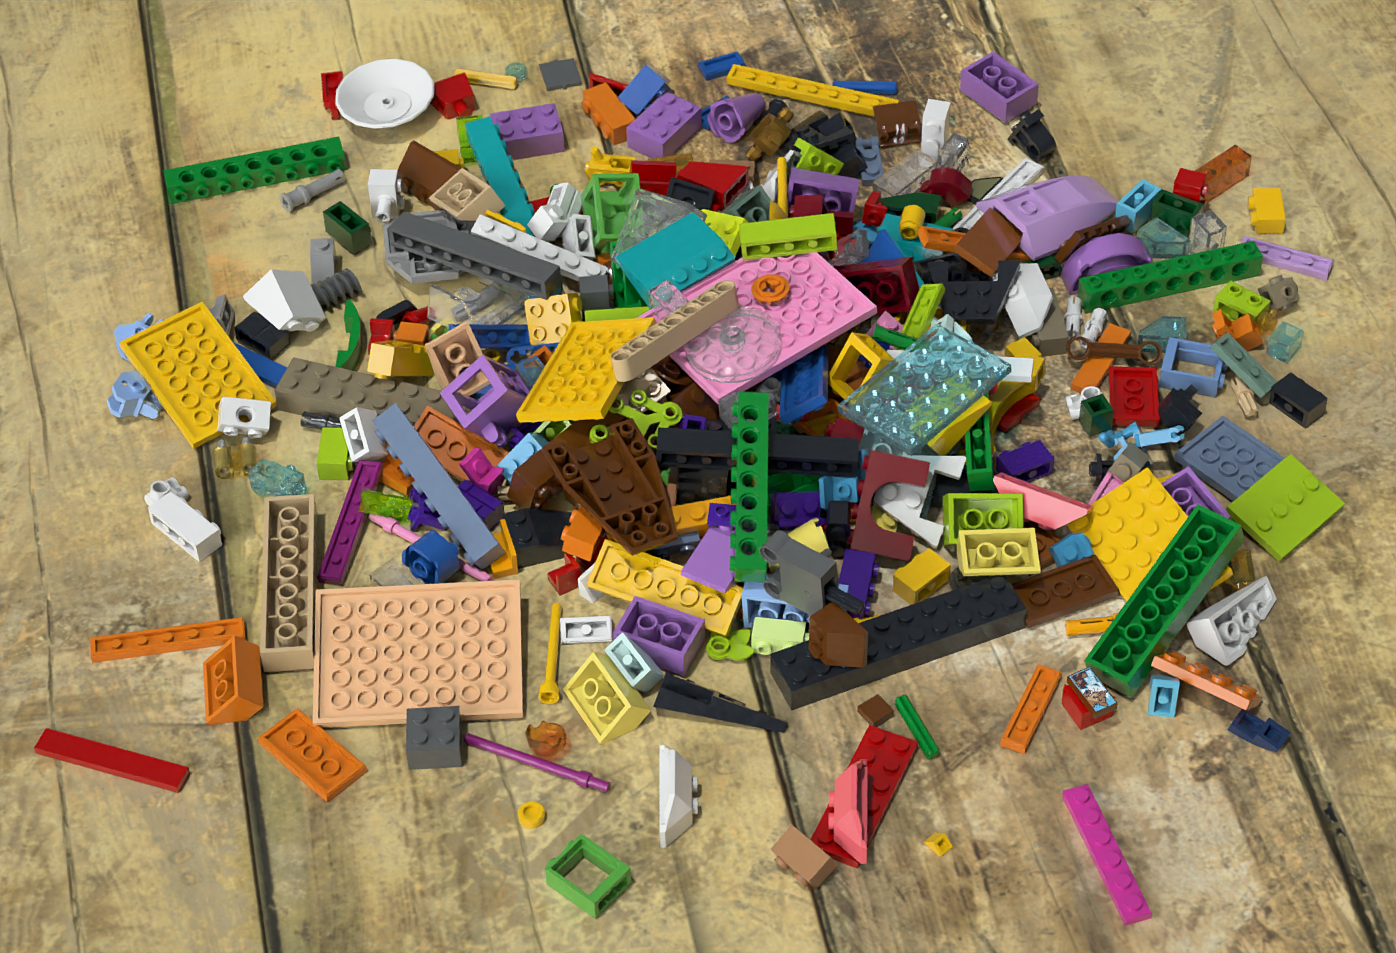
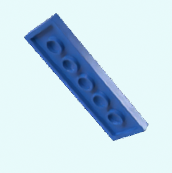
(804, 385)

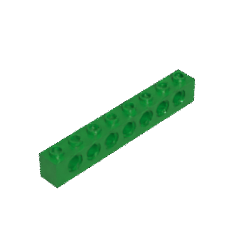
(254, 170)
(1170, 276)
(755, 407)

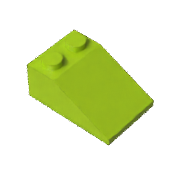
(980, 512)

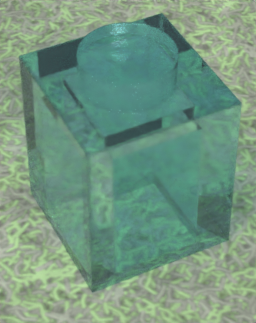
(1284, 342)

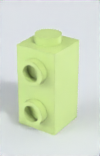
(776, 634)

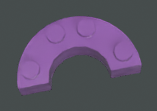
(1103, 256)

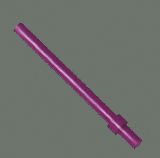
(581, 778)

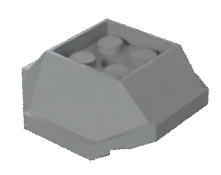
(419, 268)

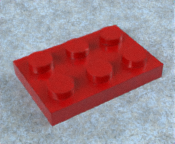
(1134, 395)

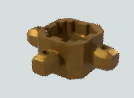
(769, 134)

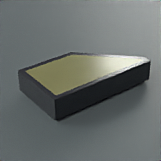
(982, 187)

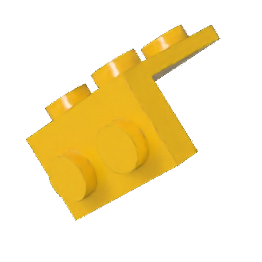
(551, 317)

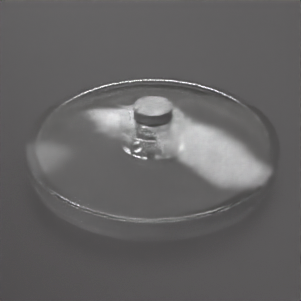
(736, 347)

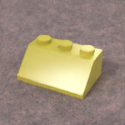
(997, 552)
(605, 699)

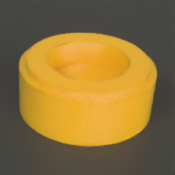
(531, 815)

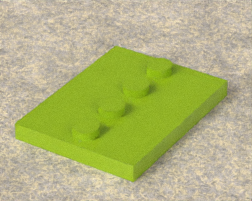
(1284, 507)

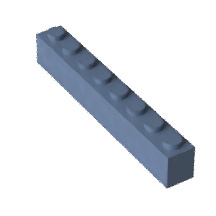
(438, 486)

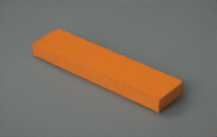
(1096, 368)
(1031, 709)

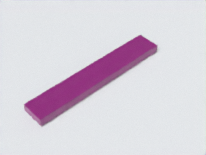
(349, 524)

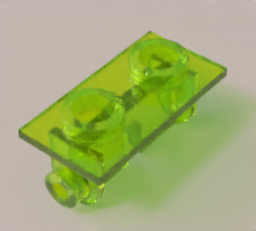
(385, 505)

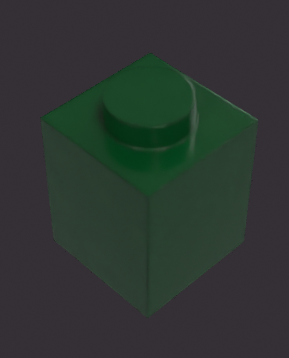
(1096, 415)

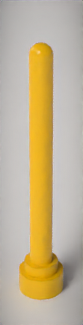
(549, 690)

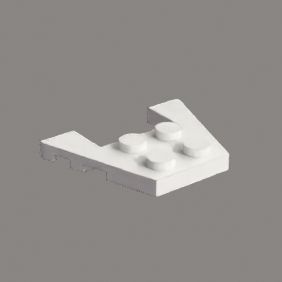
(906, 501)

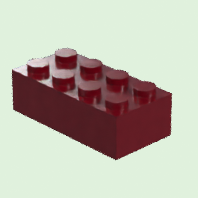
(886, 283)

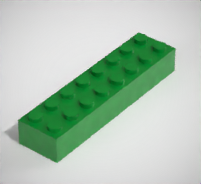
(1165, 600)

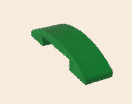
(350, 358)

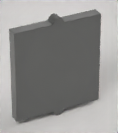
(560, 74)

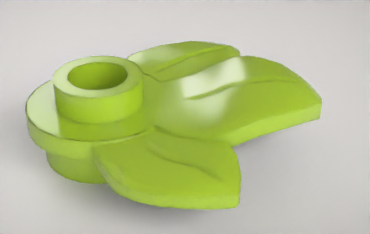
(732, 647)

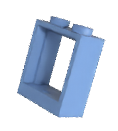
(1195, 353)

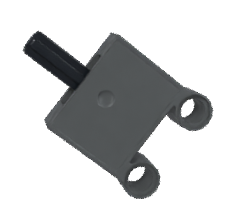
(804, 576)

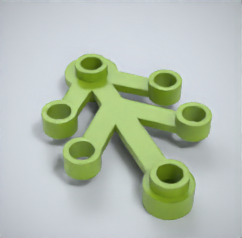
(642, 421)

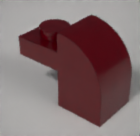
(949, 183)

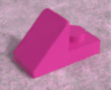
(482, 472)

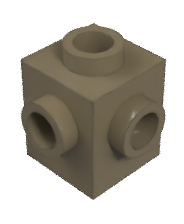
(1280, 292)

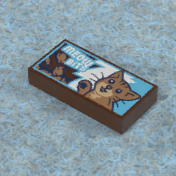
(1092, 692)

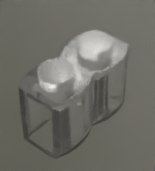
(954, 153)

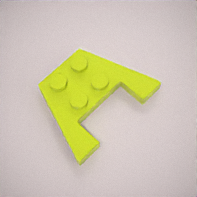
(726, 228)

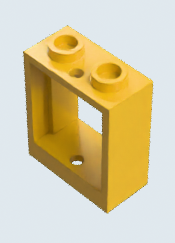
(856, 345)

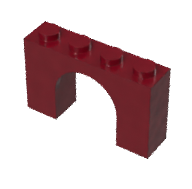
(882, 470)

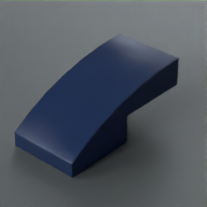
(1263, 734)

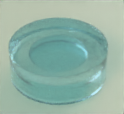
(517, 70)

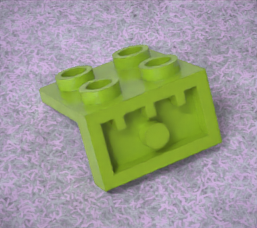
(816, 159)

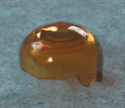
(546, 739)

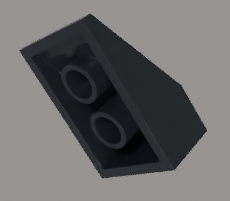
(537, 534)

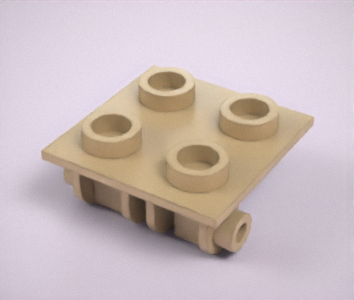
(650, 384)

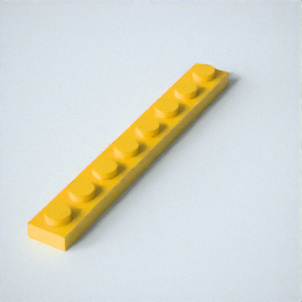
(805, 90)

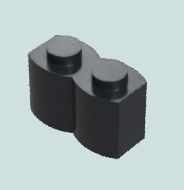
(261, 335)
(838, 526)

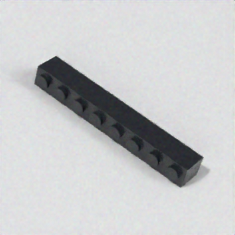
(785, 452)

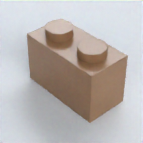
(803, 857)

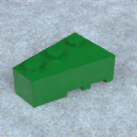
(623, 291)

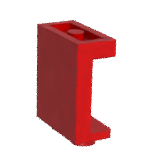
(654, 175)

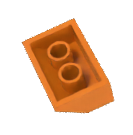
(233, 682)

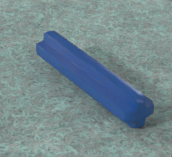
(870, 87)

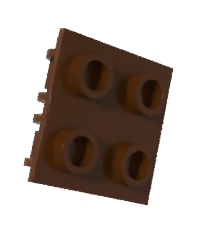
(898, 123)

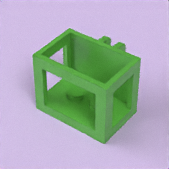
(608, 208)

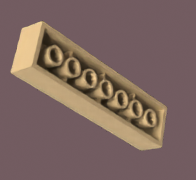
(289, 583)

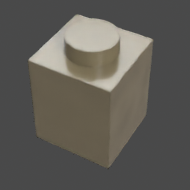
(1129, 463)

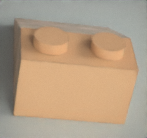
(453, 354)

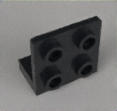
(957, 270)

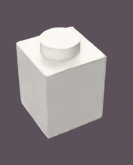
(548, 222)

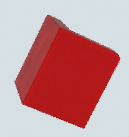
(380, 331)
(566, 577)

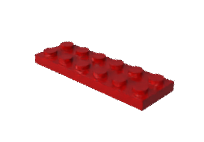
(886, 766)

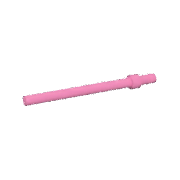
(393, 527)

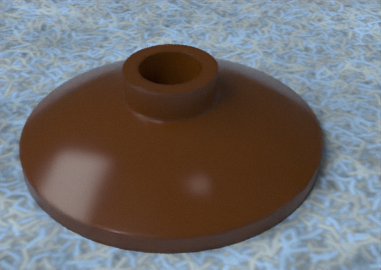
(671, 372)

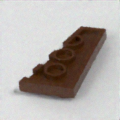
(1083, 236)

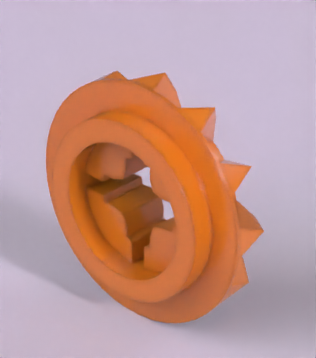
(775, 283)

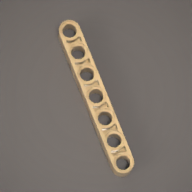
(674, 331)

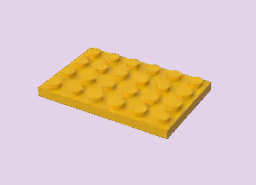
(190, 368)
(580, 373)
(1133, 529)

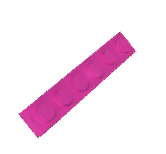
(1106, 855)

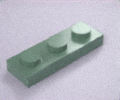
(1243, 365)

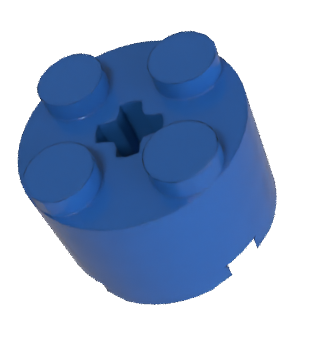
(432, 558)

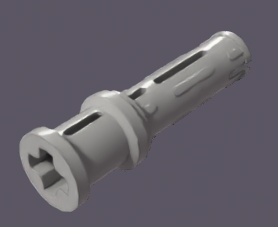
(303, 193)

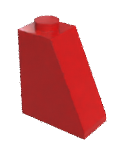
(723, 178)

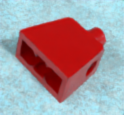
(453, 97)

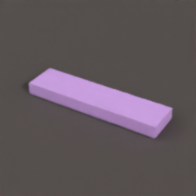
(1293, 259)

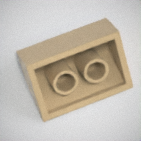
(466, 197)

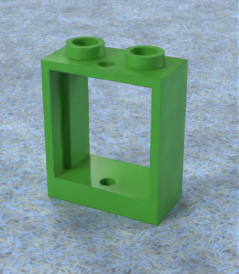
(601, 896)

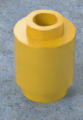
(911, 220)

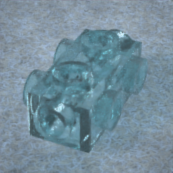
(276, 479)

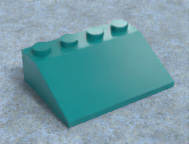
(679, 253)

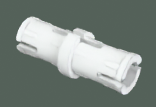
(1073, 317)
(1094, 327)

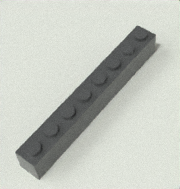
(475, 255)

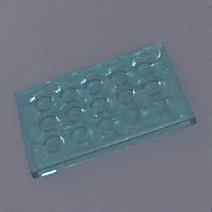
(924, 389)

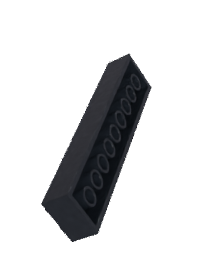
(905, 640)

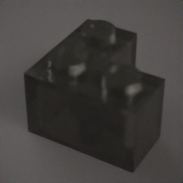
(701, 485)

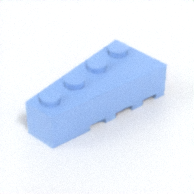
(759, 603)

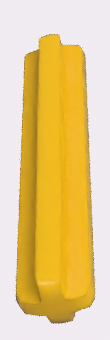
(489, 79)

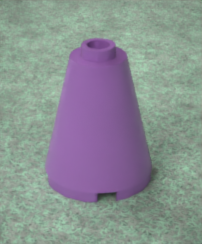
(735, 115)

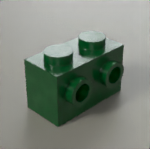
(1175, 211)
(347, 227)

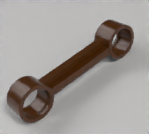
(1114, 350)

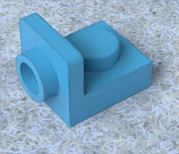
(1071, 549)

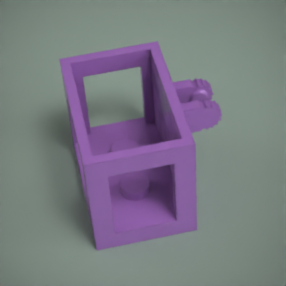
(496, 409)

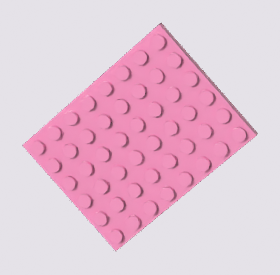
(815, 311)

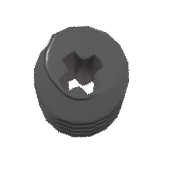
(336, 287)

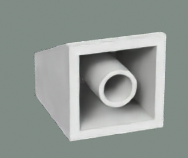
(286, 301)

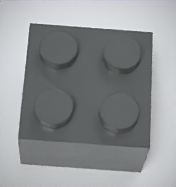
(434, 737)

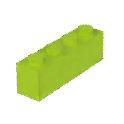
(788, 236)

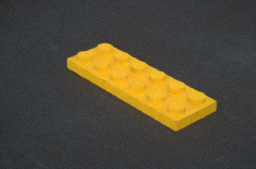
(661, 582)

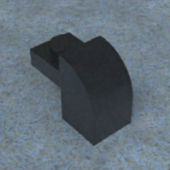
(1178, 409)

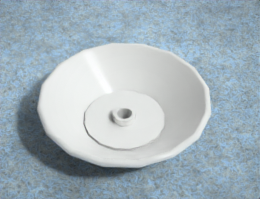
(384, 93)

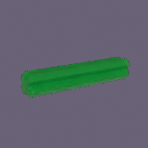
(917, 726)

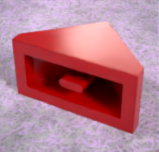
(1078, 711)

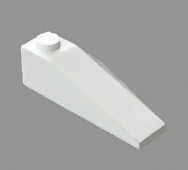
(1231, 622)

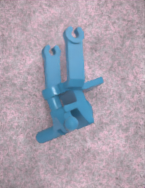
(1142, 439)
(841, 488)

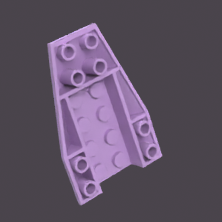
(1052, 211)

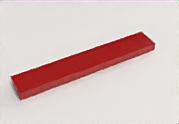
(112, 760)

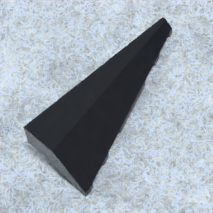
(697, 700)

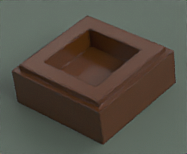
(875, 710)

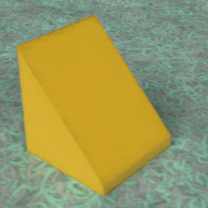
(938, 843)

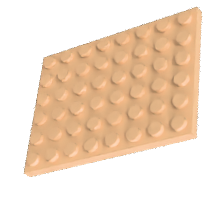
(417, 650)

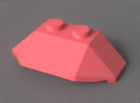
(1042, 505)
(850, 810)

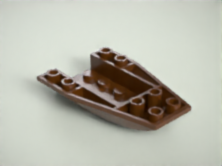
(618, 486)

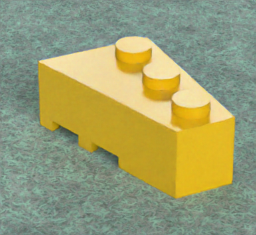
(399, 359)

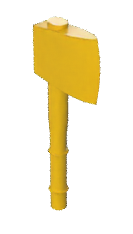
(780, 210)

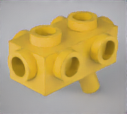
(607, 164)

